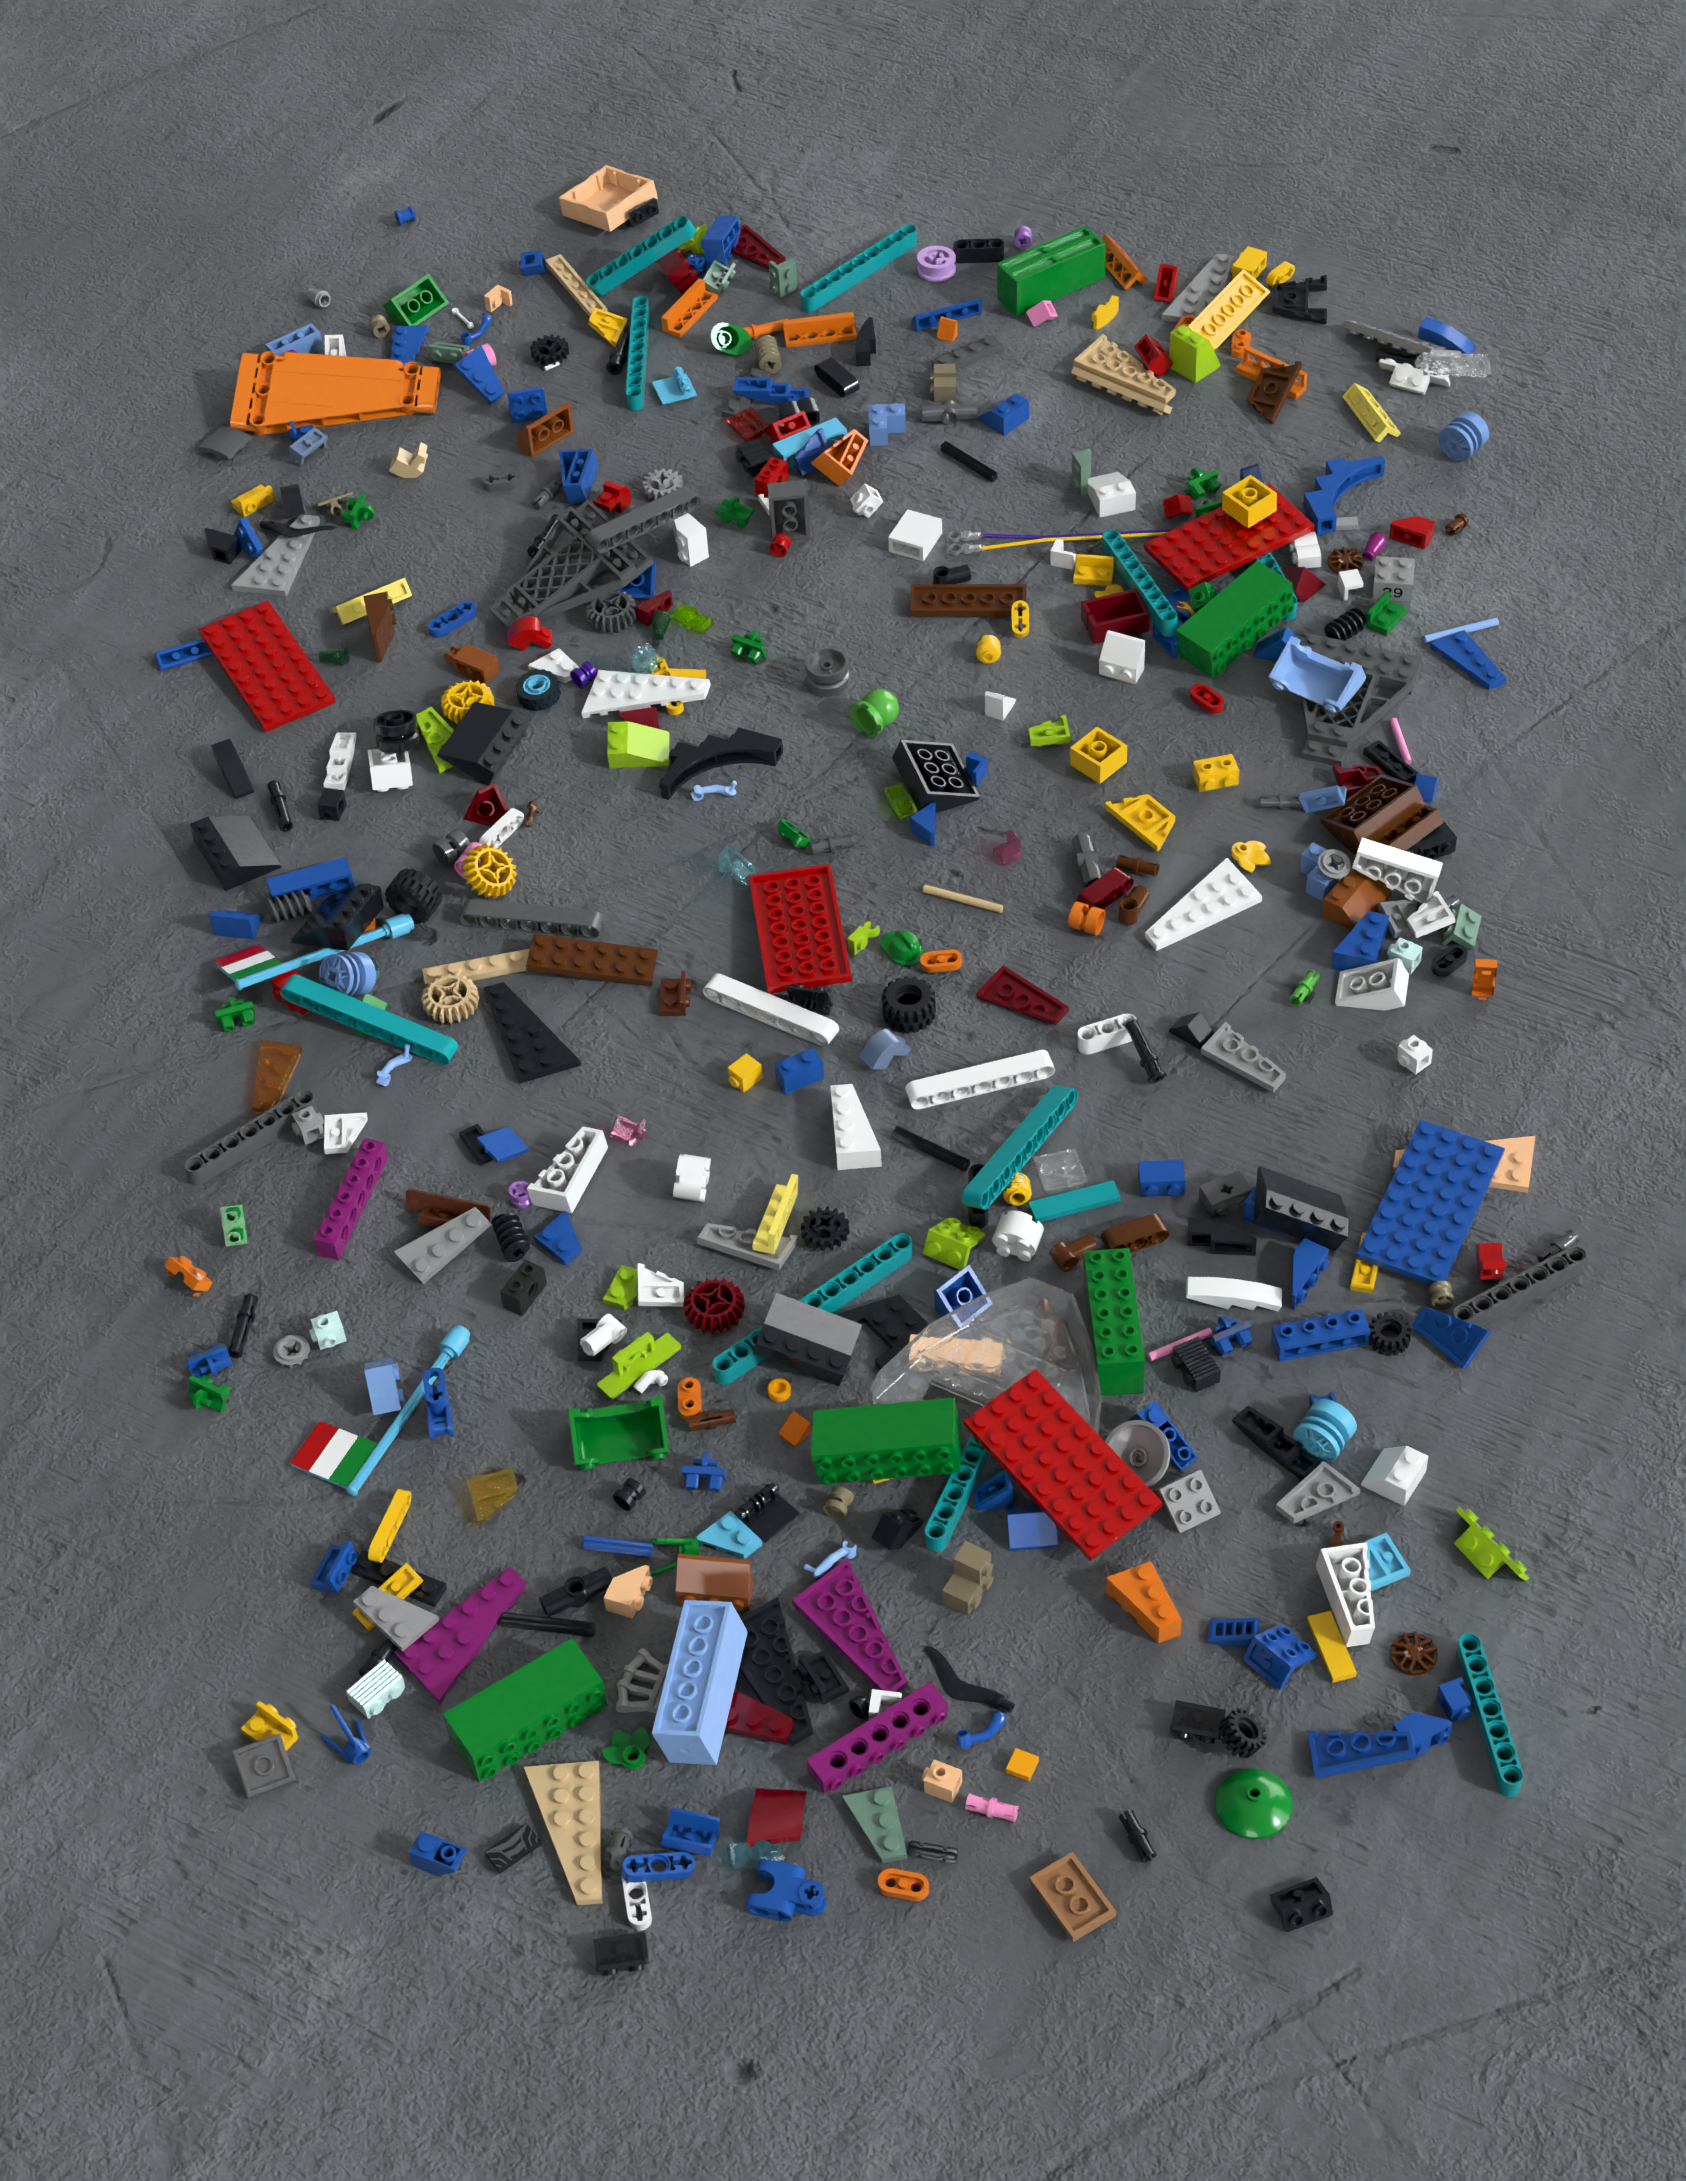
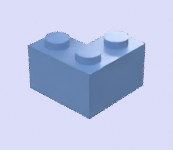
(885, 420)
(1316, 884)
(382, 1386)

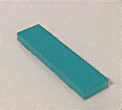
(1074, 1201)

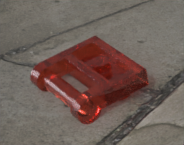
(745, 427)

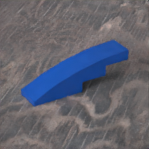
(766, 391)

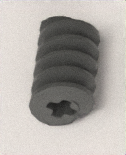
(289, 906)

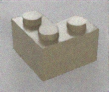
(969, 1580)

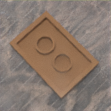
(1072, 1896)

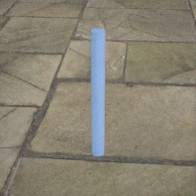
(1468, 628)

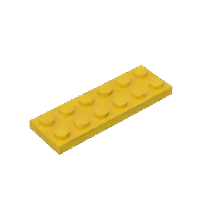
(1229, 309)

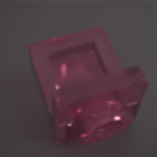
(628, 1131)

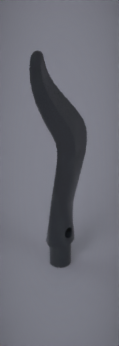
(290, 531)
(964, 1691)

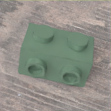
(717, 277)
(783, 277)
(446, 352)
(1081, 470)
(1464, 929)

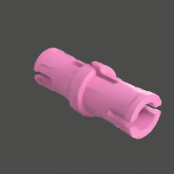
(991, 1807)

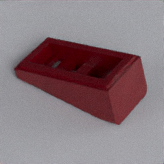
(646, 609)

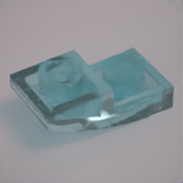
(747, 1858)

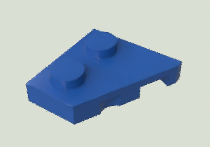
(810, 451)
(559, 1239)

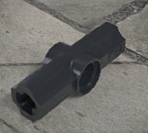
(565, 1598)

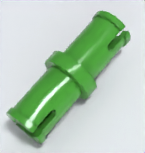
(1304, 988)

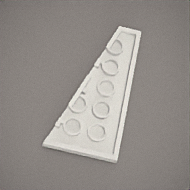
(638, 691)
(1210, 901)

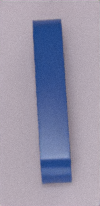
(441, 625)
(663, 1858)

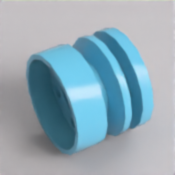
(1325, 1430)

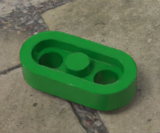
(789, 830)

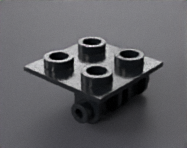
(802, 996)
(766, 1513)

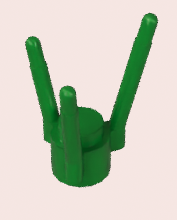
(685, 1546)

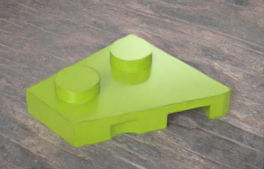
(1050, 733)
(623, 1289)

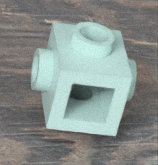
(1407, 952)
(327, 1330)

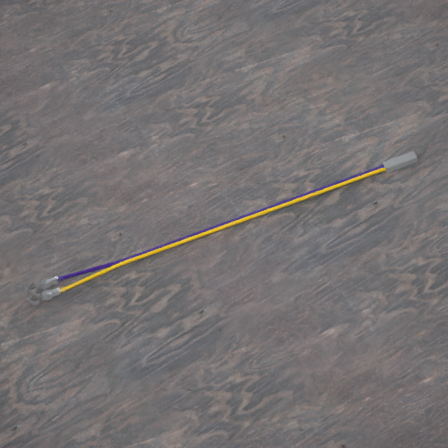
(1342, 523)

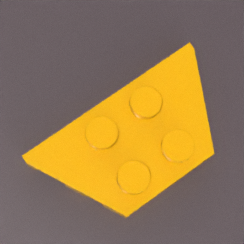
(1145, 818)

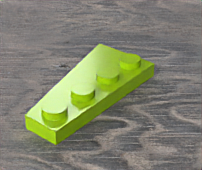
(435, 733)

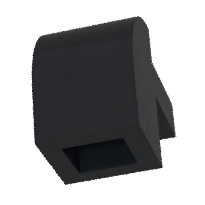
(292, 500)

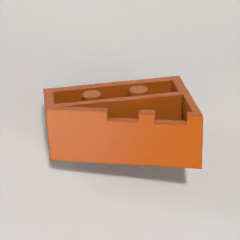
(842, 457)
(1146, 1599)

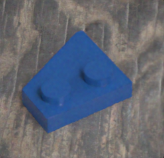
(248, 539)

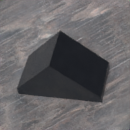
(1192, 1029)

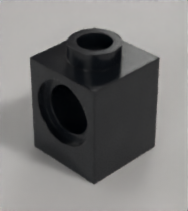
(331, 804)

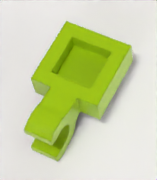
(859, 938)

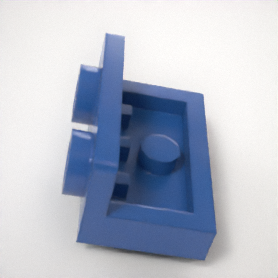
(335, 1567)
(691, 1832)

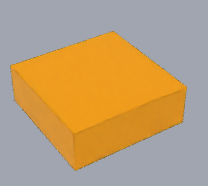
(1022, 1764)

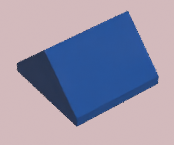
(235, 923)
(957, 1291)
(1030, 1528)

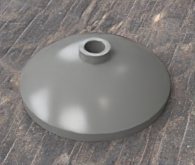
(1137, 1439)

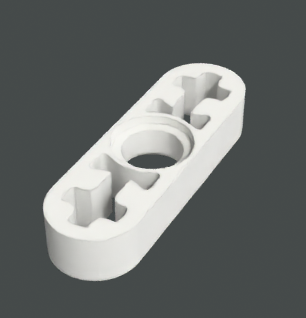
(503, 828)
(631, 1904)

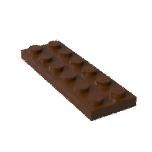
(965, 599)
(592, 959)

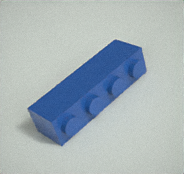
(315, 880)

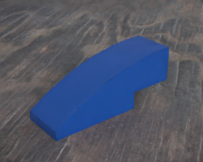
(1444, 335)

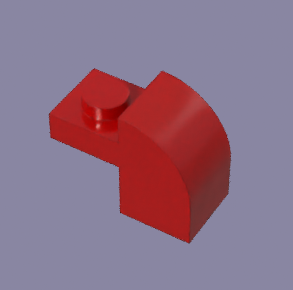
(613, 497)
(528, 630)
(1490, 1261)

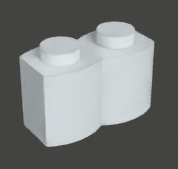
(1306, 551)

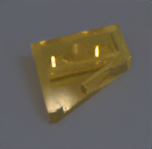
(492, 1492)

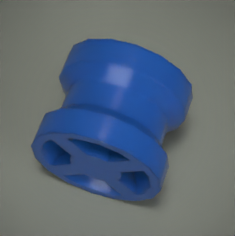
(697, 262)

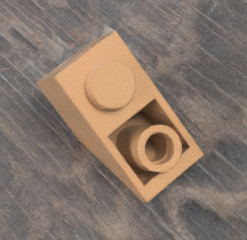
(627, 1591)

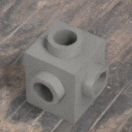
(308, 1125)

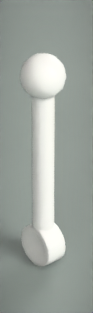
(455, 311)

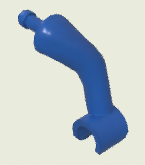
(467, 338)
(965, 1739)

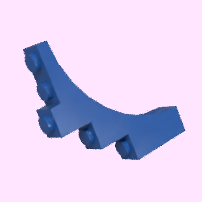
(1330, 487)

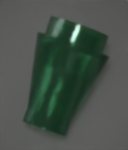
(660, 623)
(335, 656)

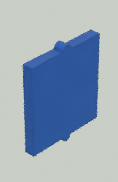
(502, 1144)

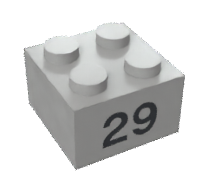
(1394, 576)

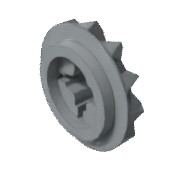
(1338, 858)
(290, 1343)

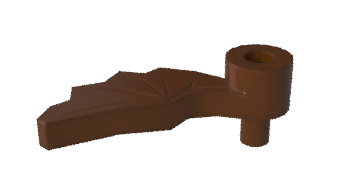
(530, 815)
(1335, 1540)

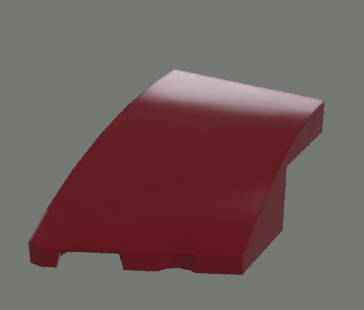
(1355, 777)
(776, 1816)

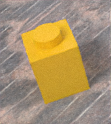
(744, 1073)

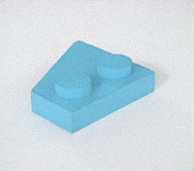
(730, 1536)
(1385, 1562)

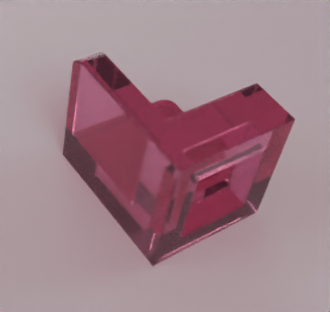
(1009, 851)

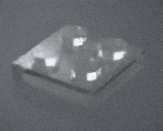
(1060, 1172)

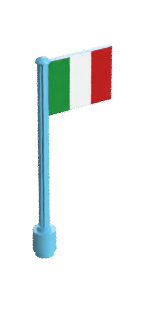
(258, 964)
(348, 1458)

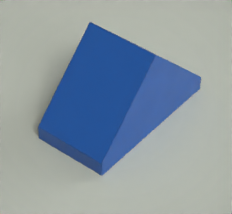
(924, 824)
(994, 1493)

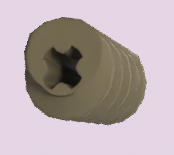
(768, 354)

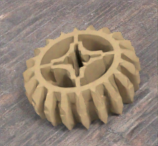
(448, 993)

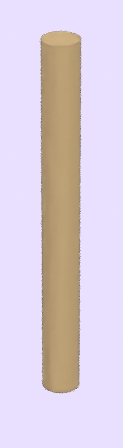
(963, 898)

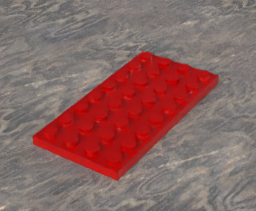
(1221, 543)
(267, 666)
(799, 928)
(1063, 1464)

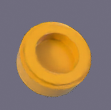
(779, 1390)

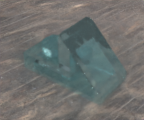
(736, 864)

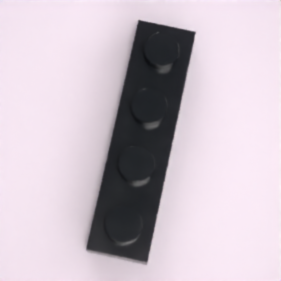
(428, 1591)

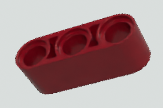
(1106, 889)

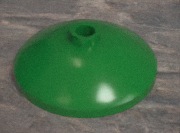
(1253, 1816)

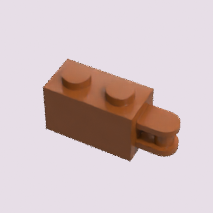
(473, 663)

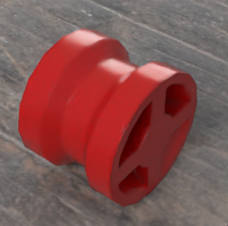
(780, 545)

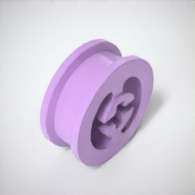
(936, 263)

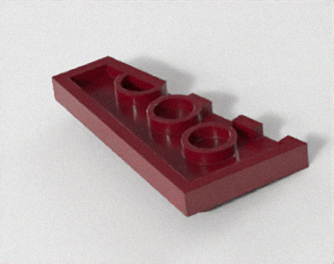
(756, 249)
(1019, 995)
(757, 1720)

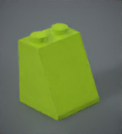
(1192, 354)

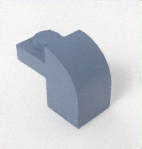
(881, 1049)

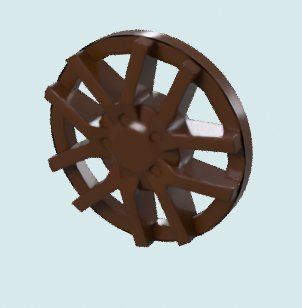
(1346, 560)
(1413, 1653)

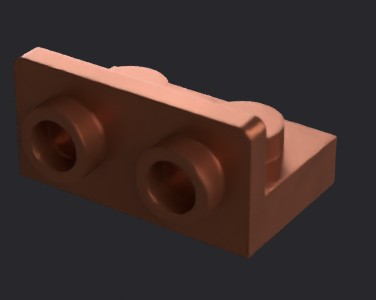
(674, 996)

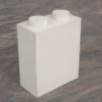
(915, 535)

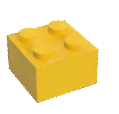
(1249, 501)
(1098, 755)

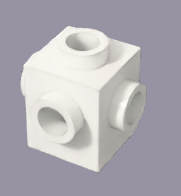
(866, 500)
(1414, 1054)

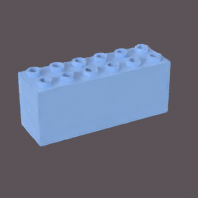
(700, 1682)

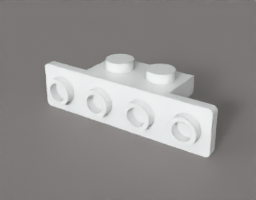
(1411, 378)

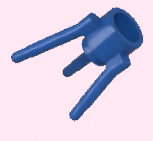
(356, 1750)

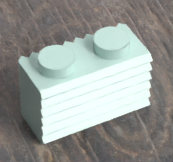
(376, 1689)

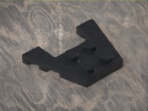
(1292, 299)
(891, 1321)

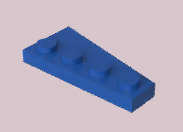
(407, 342)

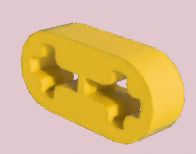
(1280, 274)
(1016, 619)

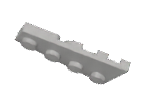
(1237, 1055)

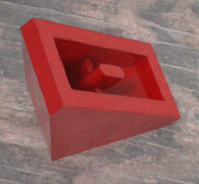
(1166, 283)

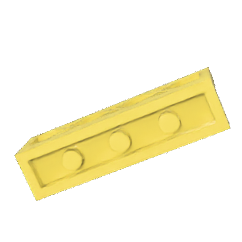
(1370, 412)
(356, 608)
(776, 1216)

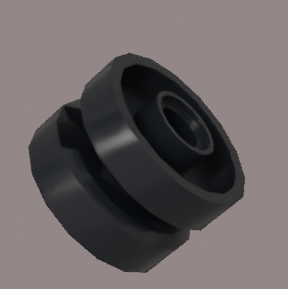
(396, 731)

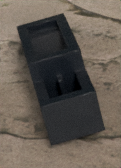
(865, 343)
(232, 768)
(1220, 1238)

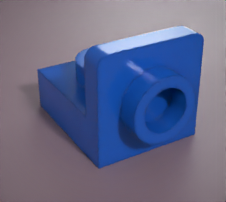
(297, 433)

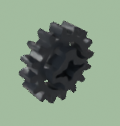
(549, 350)
(825, 1228)

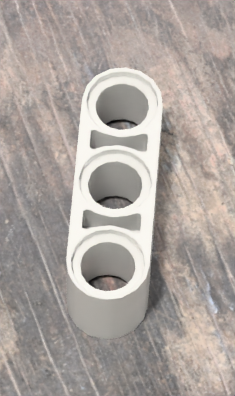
(1104, 1034)

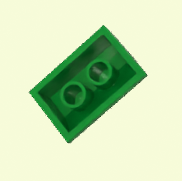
(416, 302)

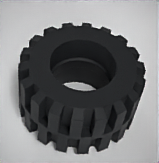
(414, 895)
(908, 1017)

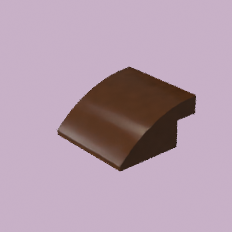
(1383, 812)

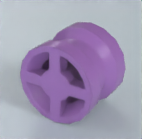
(1021, 233)
(519, 1195)

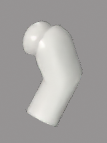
(650, 1377)

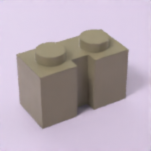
(943, 382)

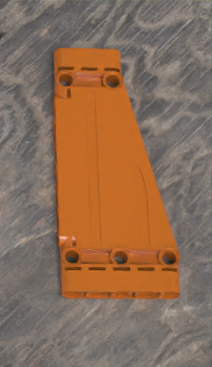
(327, 391)

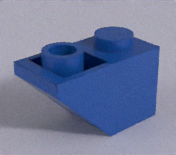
(1426, 1731)
(436, 1854)

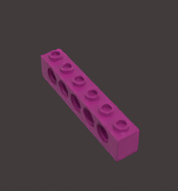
(350, 1199)
(883, 1725)

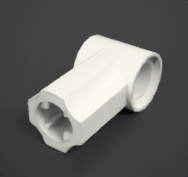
(607, 1331)

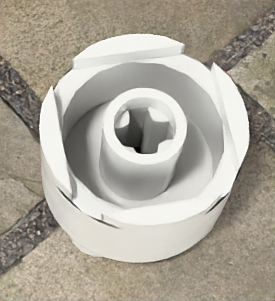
(692, 1177)
(1017, 1235)

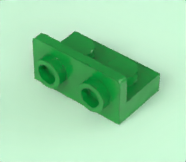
(1384, 615)

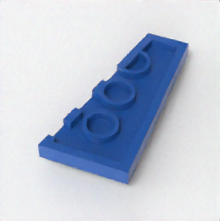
(1470, 658)
(1346, 1753)

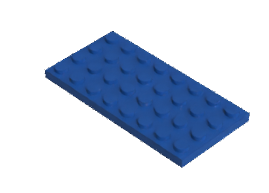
(1430, 1203)

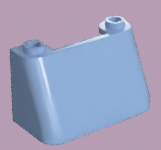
(1316, 676)

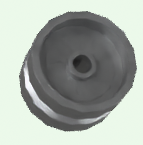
(827, 671)

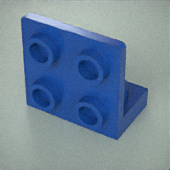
(527, 404)
(1277, 1654)

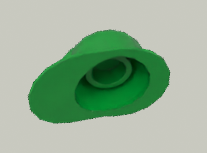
(730, 339)
(902, 947)

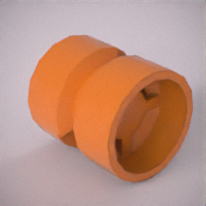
(1088, 918)

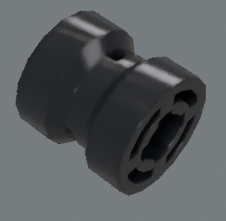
(631, 1492)

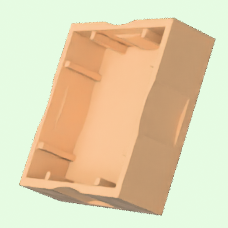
(606, 197)

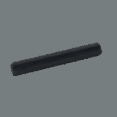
(969, 461)
(931, 1148)
(547, 1624)

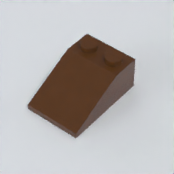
(380, 621)

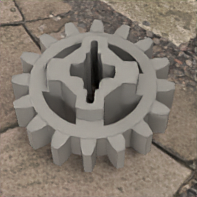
(661, 483)

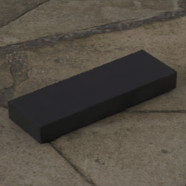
(1390, 762)

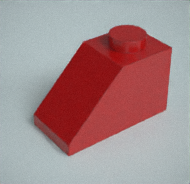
(788, 427)
(1413, 531)

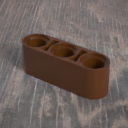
(1136, 1233)

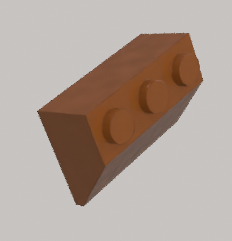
(546, 431)
(1354, 898)
(714, 1580)

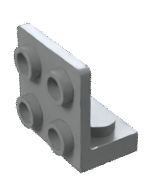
(1188, 1500)

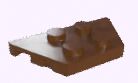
(1272, 389)

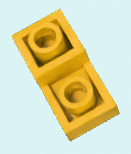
(1105, 313)

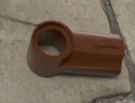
(1132, 905)
(1069, 1254)

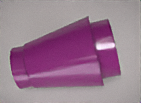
(1375, 544)

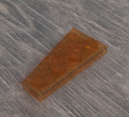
(274, 1072)

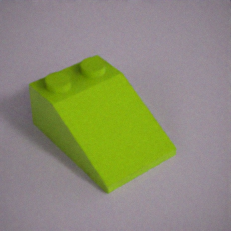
(636, 745)

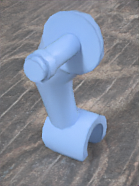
(699, 791)
(384, 1076)
(831, 1559)

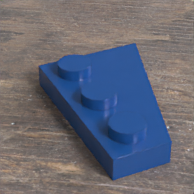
(480, 375)
(1451, 1335)

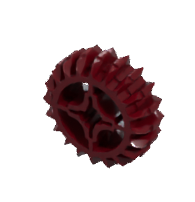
(710, 1299)

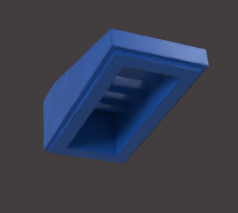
(1234, 1624)

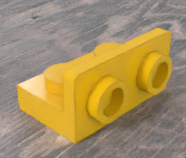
(253, 500)
(1093, 570)
(267, 1723)

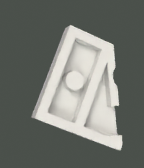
(1430, 916)

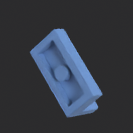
(1323, 798)

